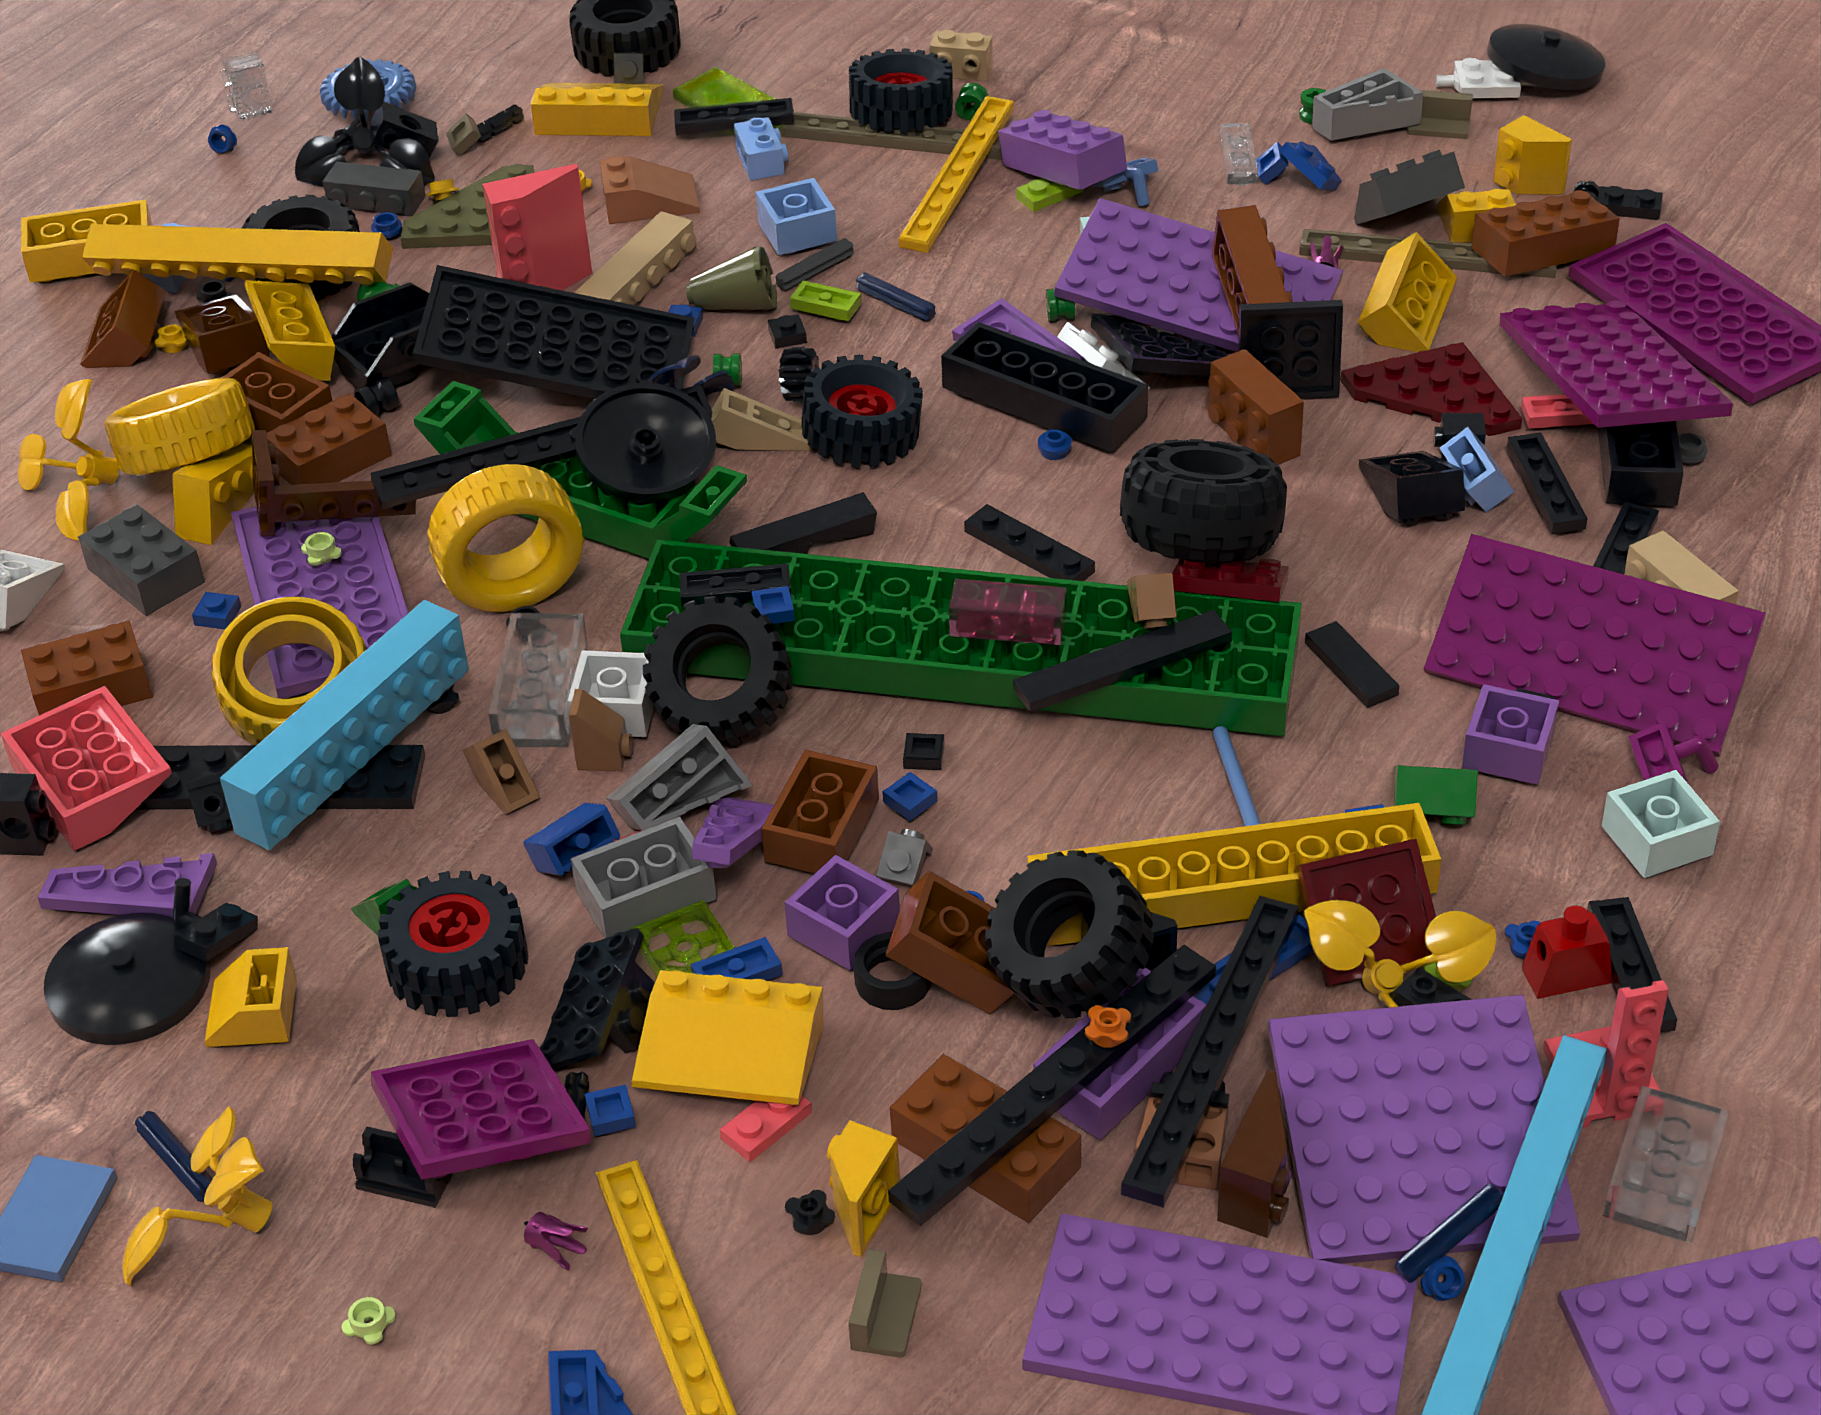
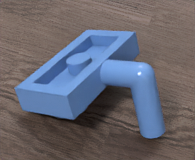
(1137, 173)

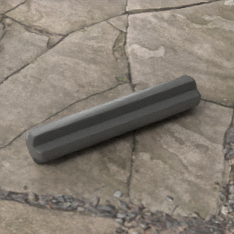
(814, 264)

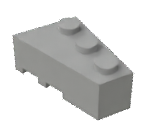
(1367, 106)
(678, 779)

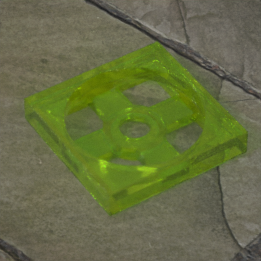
(672, 926)

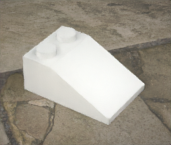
(23, 585)

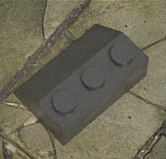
(1408, 186)

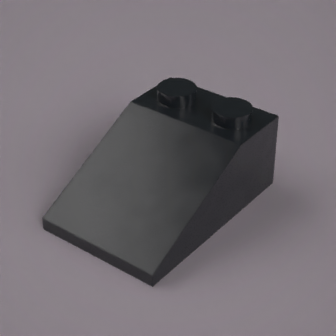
(1415, 485)

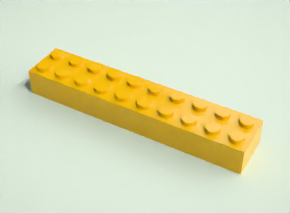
(1225, 871)

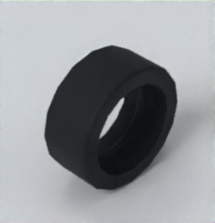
(880, 993)

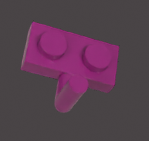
(1659, 755)

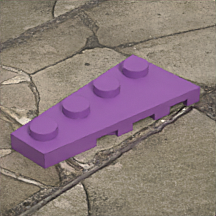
(1011, 320)
(730, 831)
(126, 888)

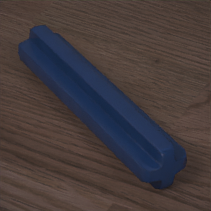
(896, 296)
(172, 1153)
(1449, 1233)

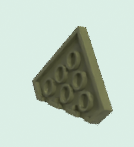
(459, 217)

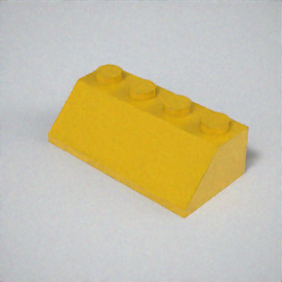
(1408, 296)
(293, 326)

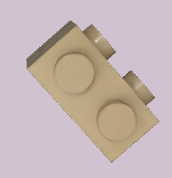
(968, 53)

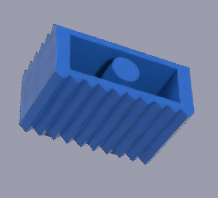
(569, 836)

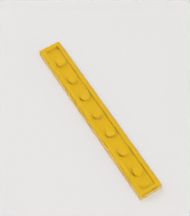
(956, 174)
(664, 1292)

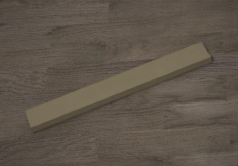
(851, 132)
(1374, 248)

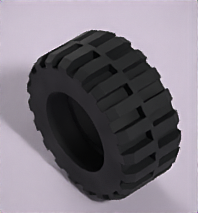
(624, 26)
(306, 214)
(703, 628)
(1039, 904)

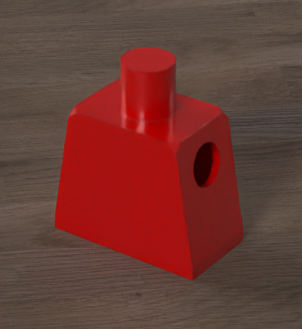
(1568, 954)

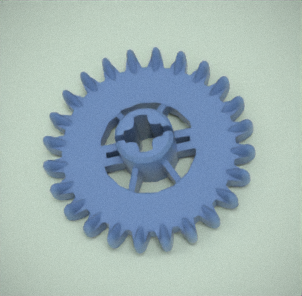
(397, 80)

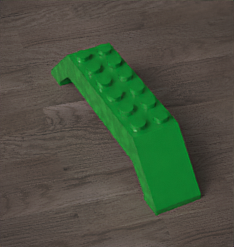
(464, 418)

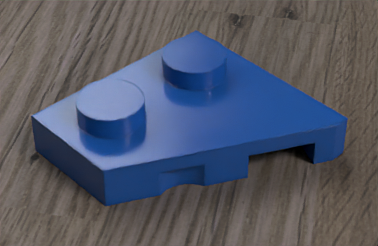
(1312, 164)
(582, 1386)

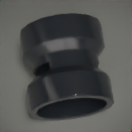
(378, 396)

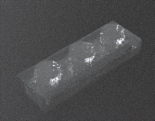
(1238, 154)

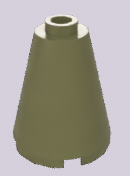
(735, 284)

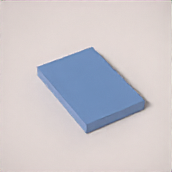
(51, 1216)

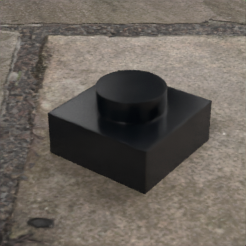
(787, 331)

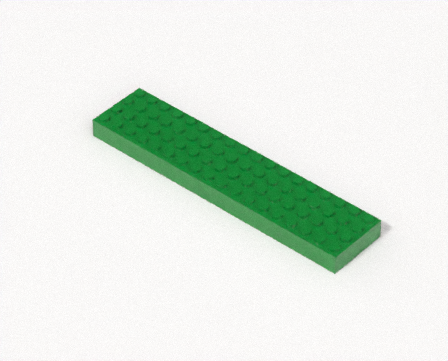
(890, 634)

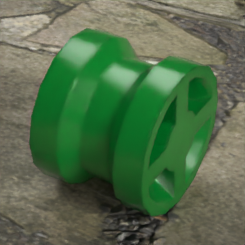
(970, 94)
(1306, 99)
(1058, 307)
(731, 364)

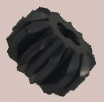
(794, 368)

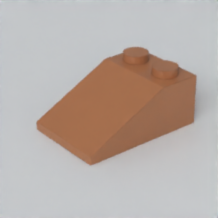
(644, 189)

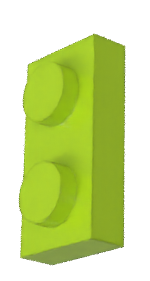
(1044, 193)
(825, 300)

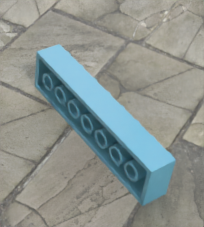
(344, 725)

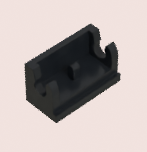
(390, 1172)

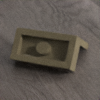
(1444, 115)
(883, 1308)

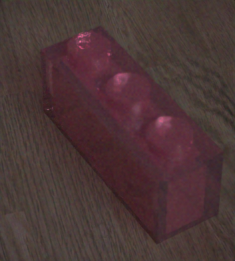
(1007, 611)

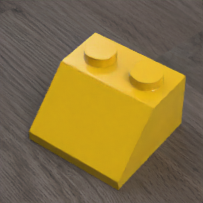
(1532, 158)
(1459, 210)
(862, 1172)

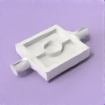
(1482, 80)

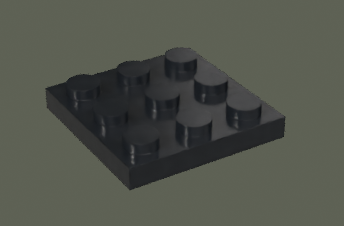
(1296, 343)

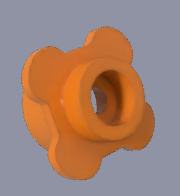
(1107, 1025)

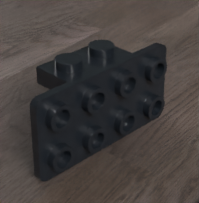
(600, 999)

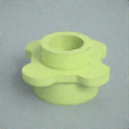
(320, 548)
(368, 1310)

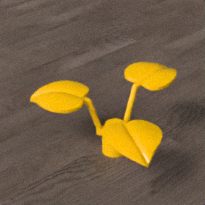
(94, 467)
(1346, 930)
(226, 1190)

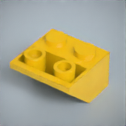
(253, 1000)

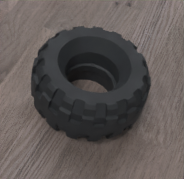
(1203, 500)

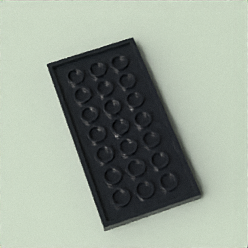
(545, 335)

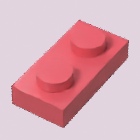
(1552, 412)
(762, 1126)

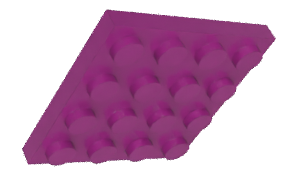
(479, 1108)

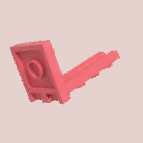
(1630, 1050)

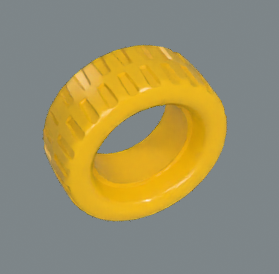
(179, 426)
(513, 577)
(266, 628)

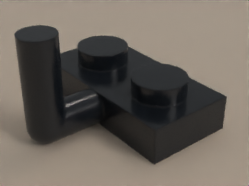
(212, 933)

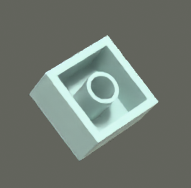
(1660, 823)

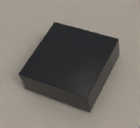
(923, 751)

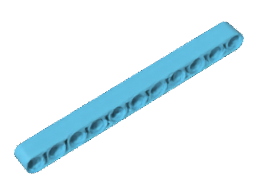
(1517, 1231)

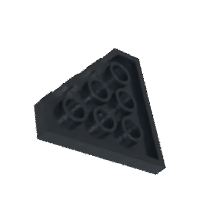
(1155, 349)

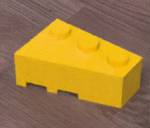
(209, 493)

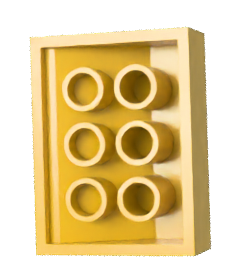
(596, 109)
(729, 1037)

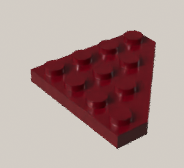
(1434, 384)

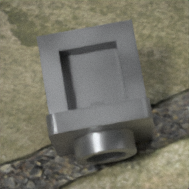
(903, 857)

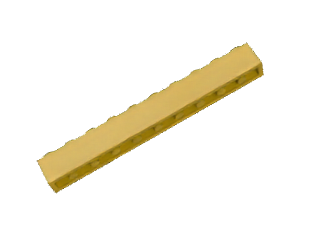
(239, 253)

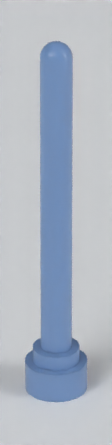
(1235, 776)

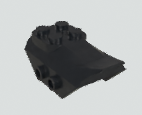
(380, 336)

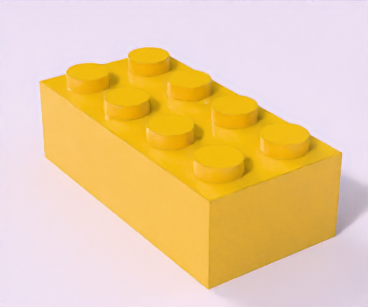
(56, 241)

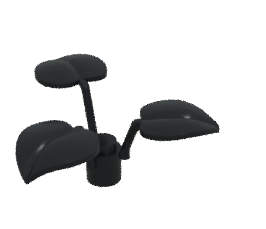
(359, 88)

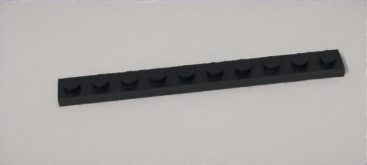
(442, 471)
(1209, 1053)
(1045, 1090)

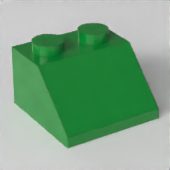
(1438, 791)

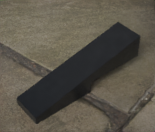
(833, 521)

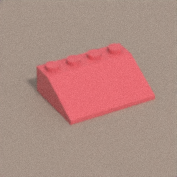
(539, 228)
(88, 764)

